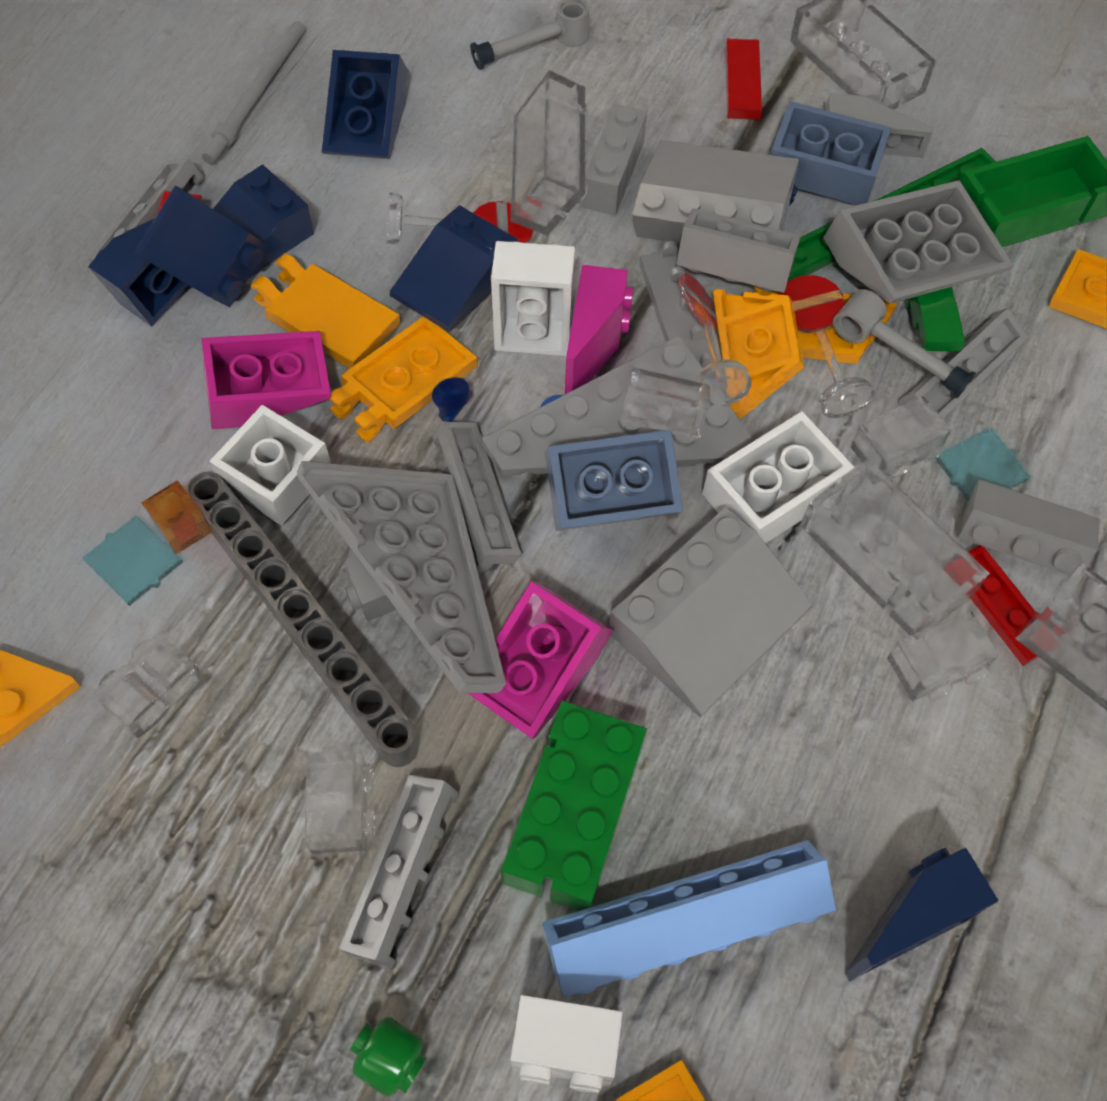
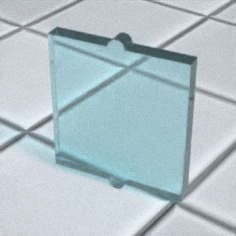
(984, 459)
(132, 560)

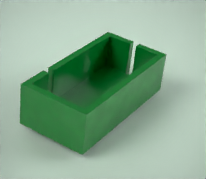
(1040, 190)
(574, 806)

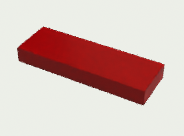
(743, 79)
(1003, 605)

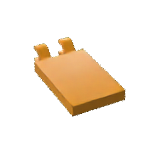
(1084, 289)
(317, 301)
(400, 377)

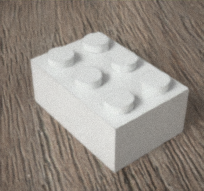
(532, 297)
(776, 476)

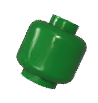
(387, 1056)

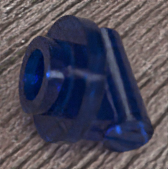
(451, 397)

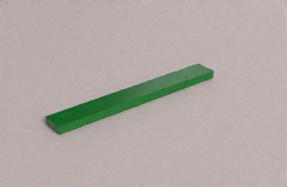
(813, 250)

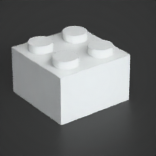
(264, 461)
(565, 1043)

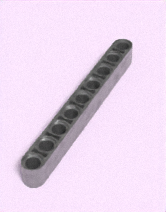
(308, 629)

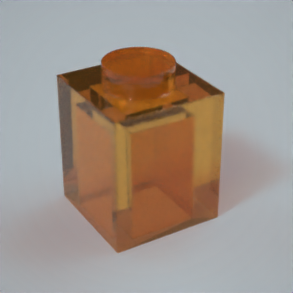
(176, 517)

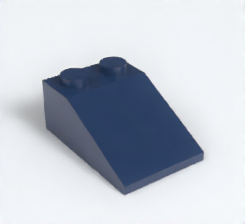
(364, 103)
(268, 212)
(201, 247)
(451, 269)
(133, 280)
(938, 898)

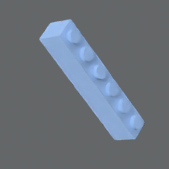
(688, 917)

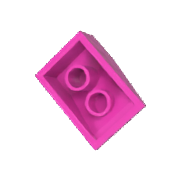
(597, 322)
(262, 369)
(543, 657)

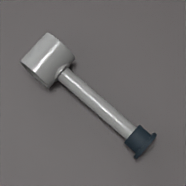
(569, 26)
(863, 317)

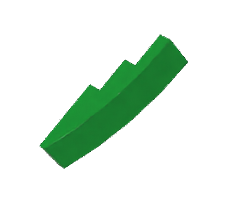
(937, 320)

